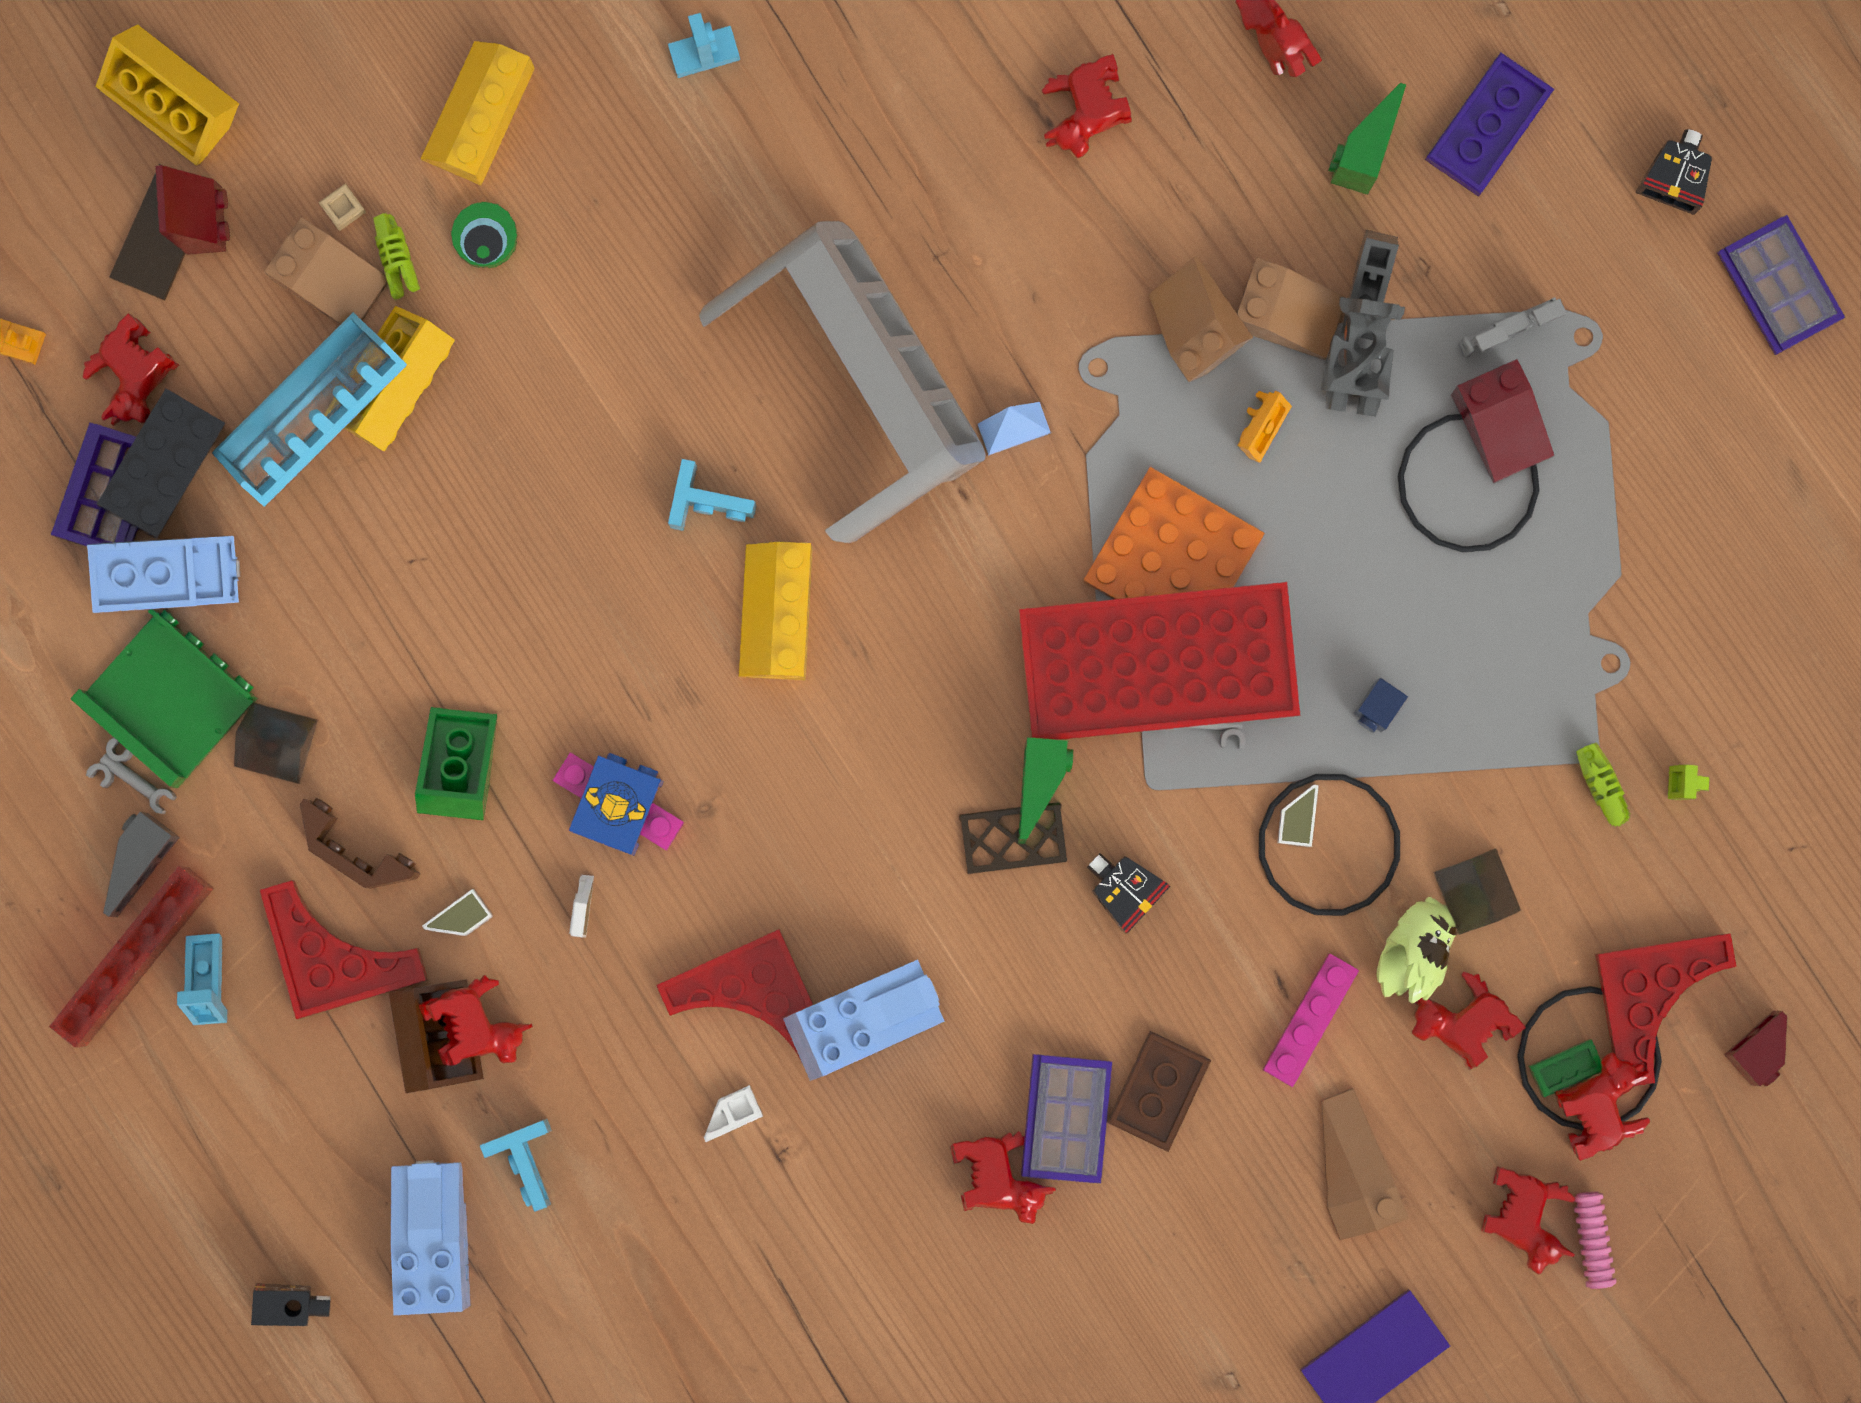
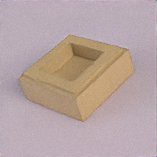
(342, 207)

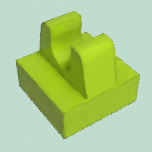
(1685, 783)

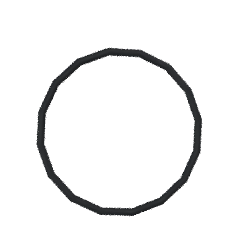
(1428, 534)
(1332, 912)
(1533, 1096)

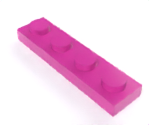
(659, 825)
(1310, 1020)

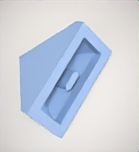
(1013, 427)

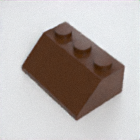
(421, 1039)

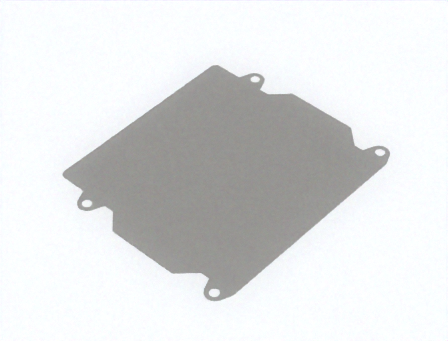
(1476, 640)

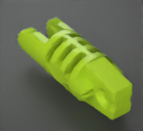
(394, 255)
(1603, 784)

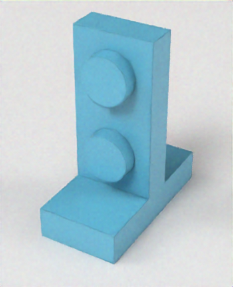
(703, 50)
(704, 501)
(203, 980)
(523, 1161)

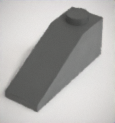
(1373, 269)
(136, 857)

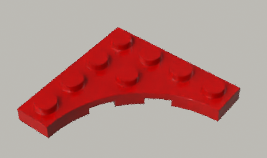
(324, 969)
(750, 979)
(1646, 983)

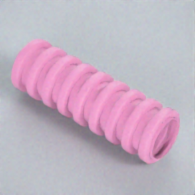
(1594, 1240)

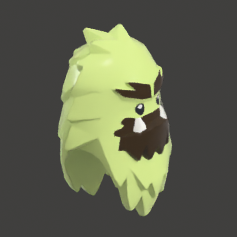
(1417, 951)

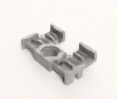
(1512, 326)

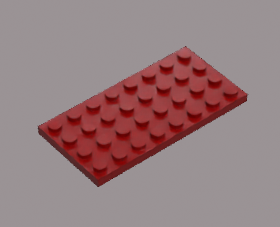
(1160, 662)

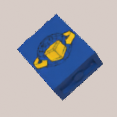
(616, 803)

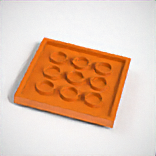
(1171, 544)

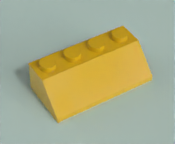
(165, 93)
(479, 110)
(422, 349)
(775, 610)

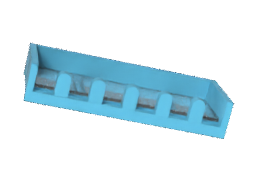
(308, 409)

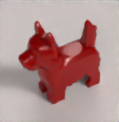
(1278, 36)
(1093, 105)
(136, 368)
(468, 1026)
(1471, 1026)
(1597, 1108)
(993, 1178)
(1522, 1217)

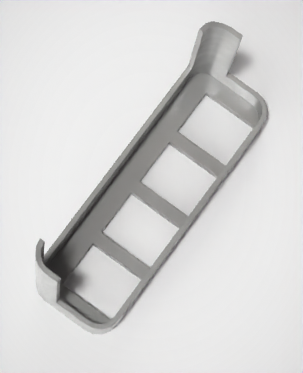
(882, 360)

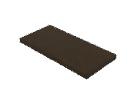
(147, 257)

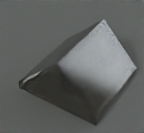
(274, 742)
(1477, 891)

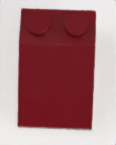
(191, 211)
(1503, 420)

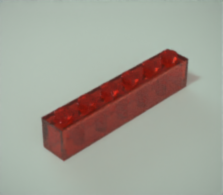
(131, 957)

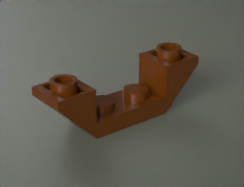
(319, 822)

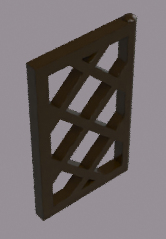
(1000, 863)

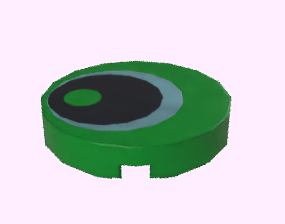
(484, 235)

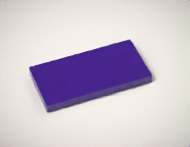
(1489, 124)
(1377, 1354)

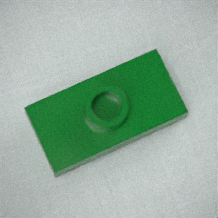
(1566, 1068)

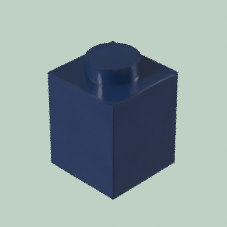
(1380, 706)

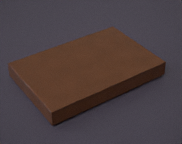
(1159, 1091)

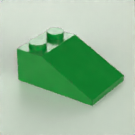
(1361, 156)
(456, 764)
(1043, 771)

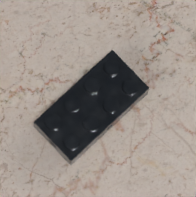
(160, 464)

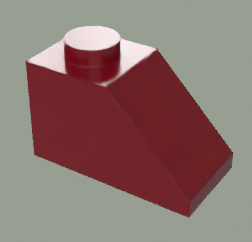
(1761, 1051)

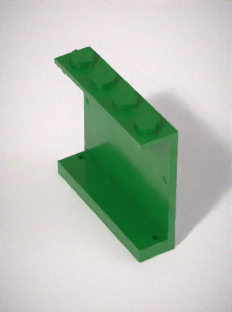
(167, 699)

